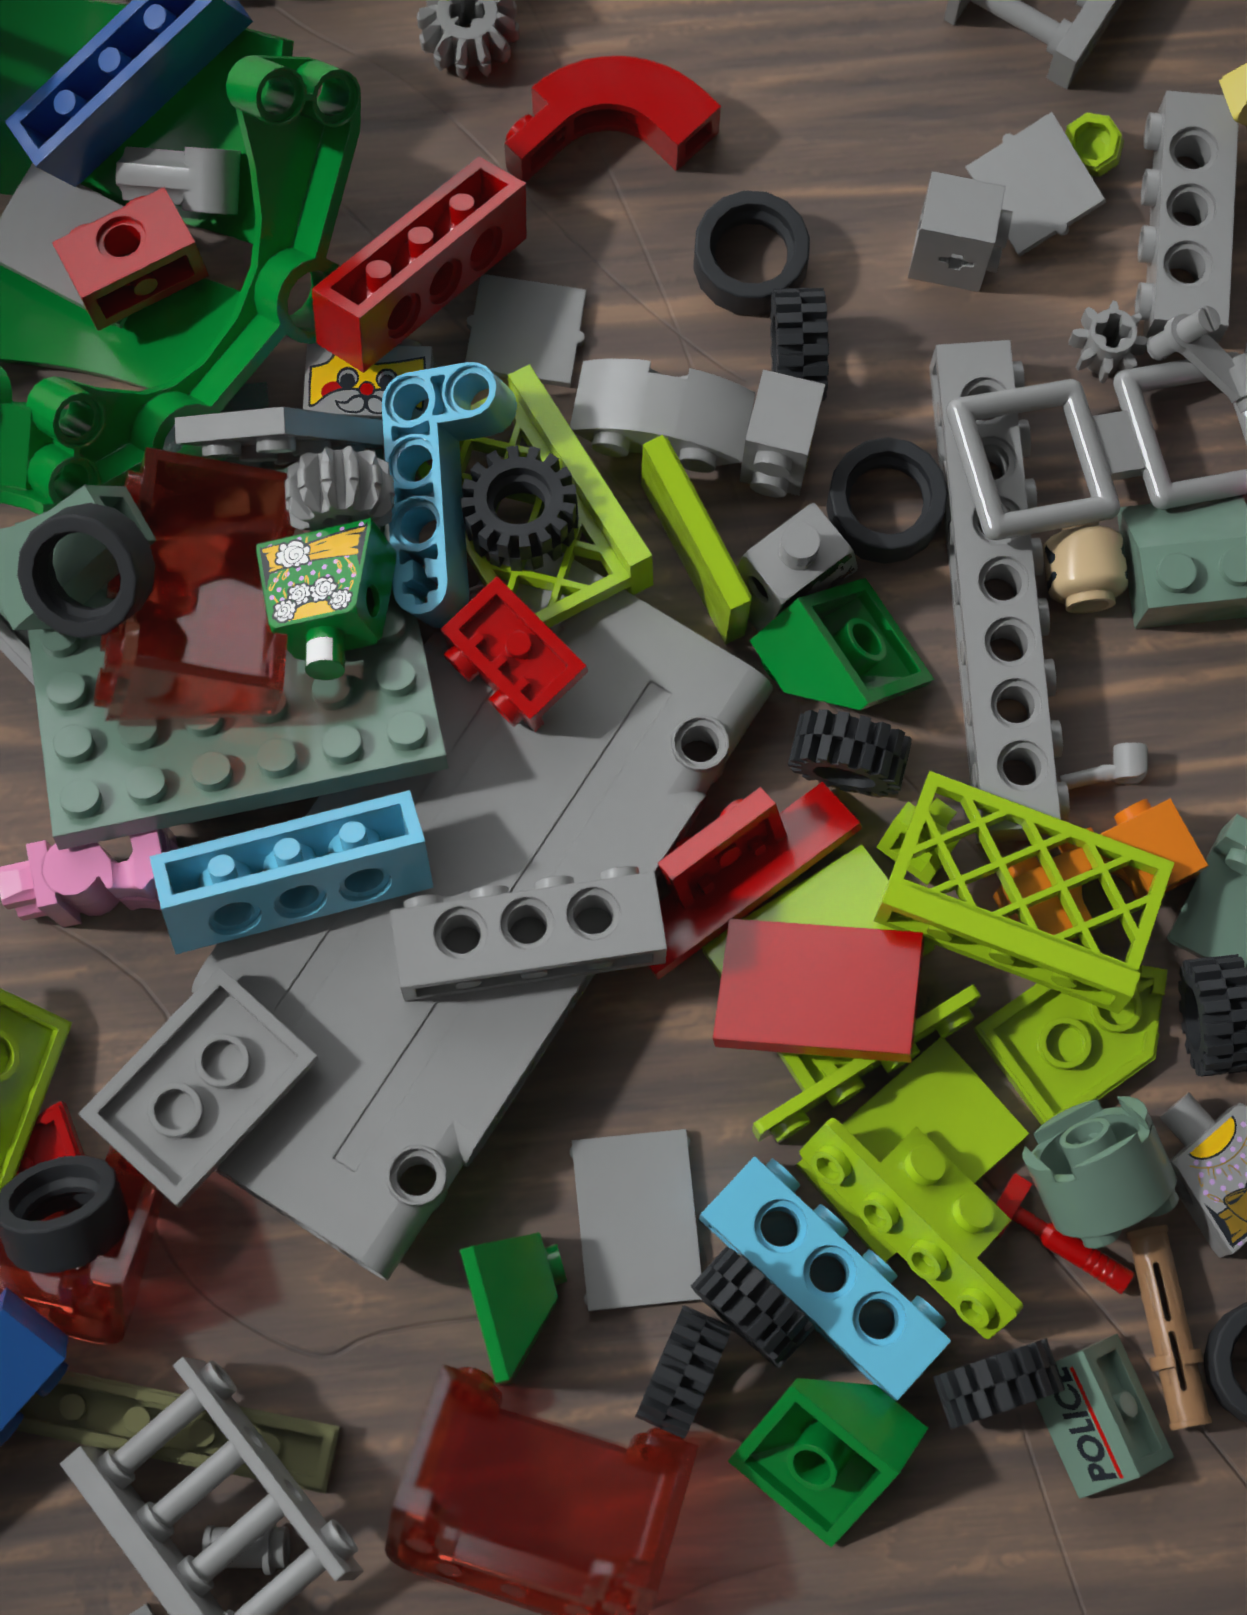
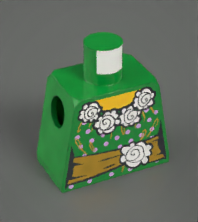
(328, 592)

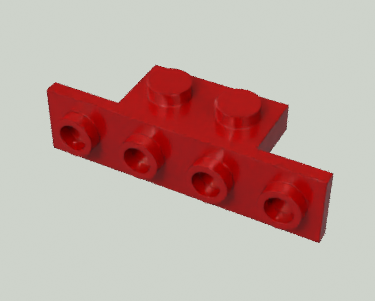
(743, 863)

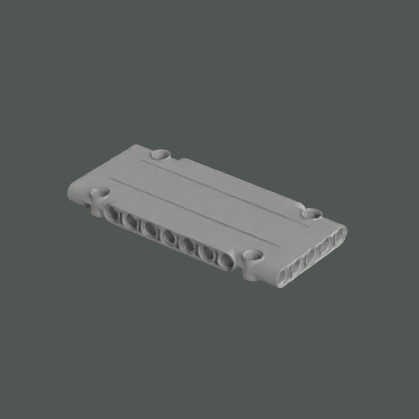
(516, 806)

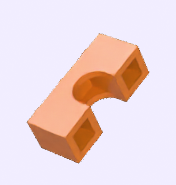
(1145, 827)

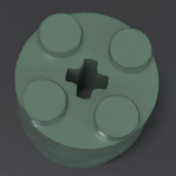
(1101, 1170)

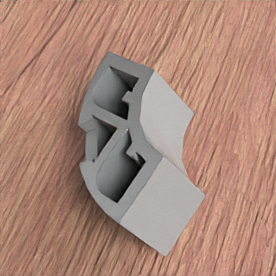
(629, 403)

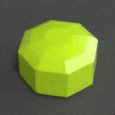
(1096, 142)

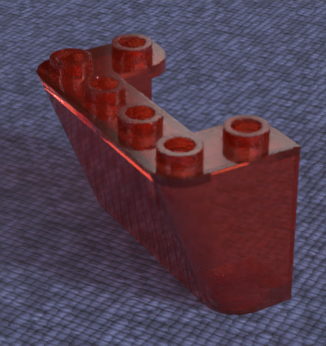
(205, 628)

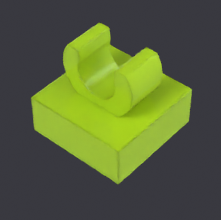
(928, 864)

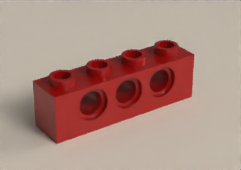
(420, 264)

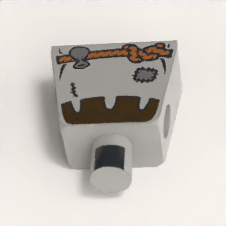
(794, 562)

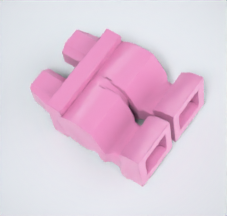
(83, 879)

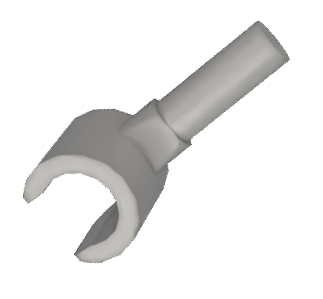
(1128, 768)

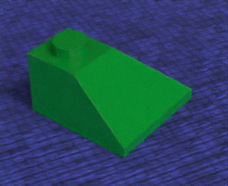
(840, 649)
(513, 1296)
(828, 1452)

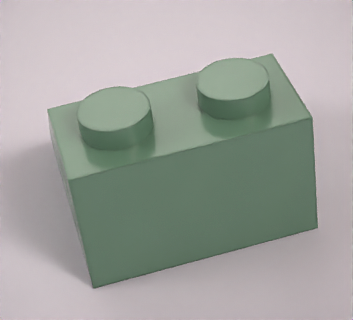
(1186, 562)

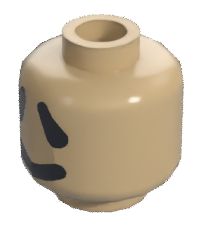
(1085, 567)

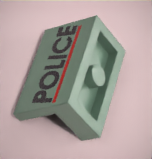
(1103, 1419)

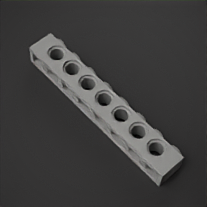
(979, 618)

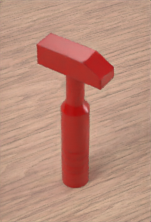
(1070, 1248)

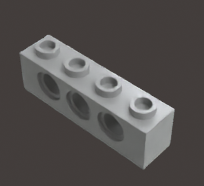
(1205, 131)
(499, 961)

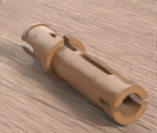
(1188, 1407)

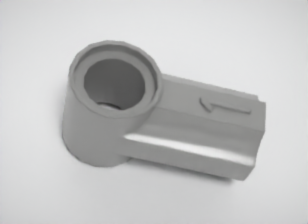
(193, 178)

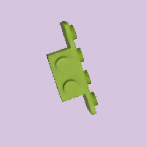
(840, 1077)
(925, 1214)

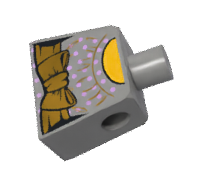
(1212, 1170)

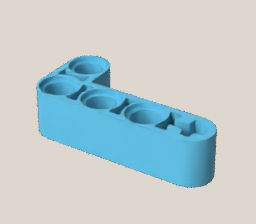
(439, 494)

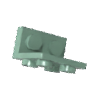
(1216, 907)

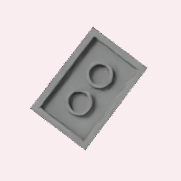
(276, 433)
(199, 1087)

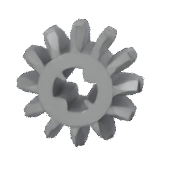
(452, 43)
(338, 489)

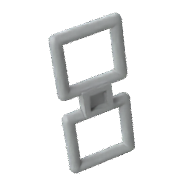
(1107, 446)

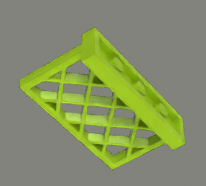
(600, 516)
(1017, 945)

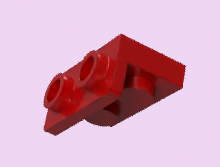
(512, 654)

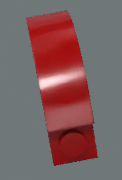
(613, 95)

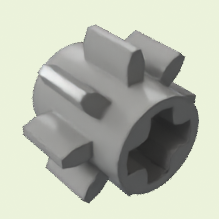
(1092, 341)

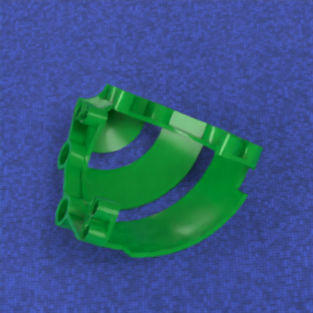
(208, 337)

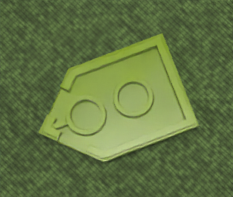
(1069, 1050)

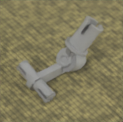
(1190, 337)

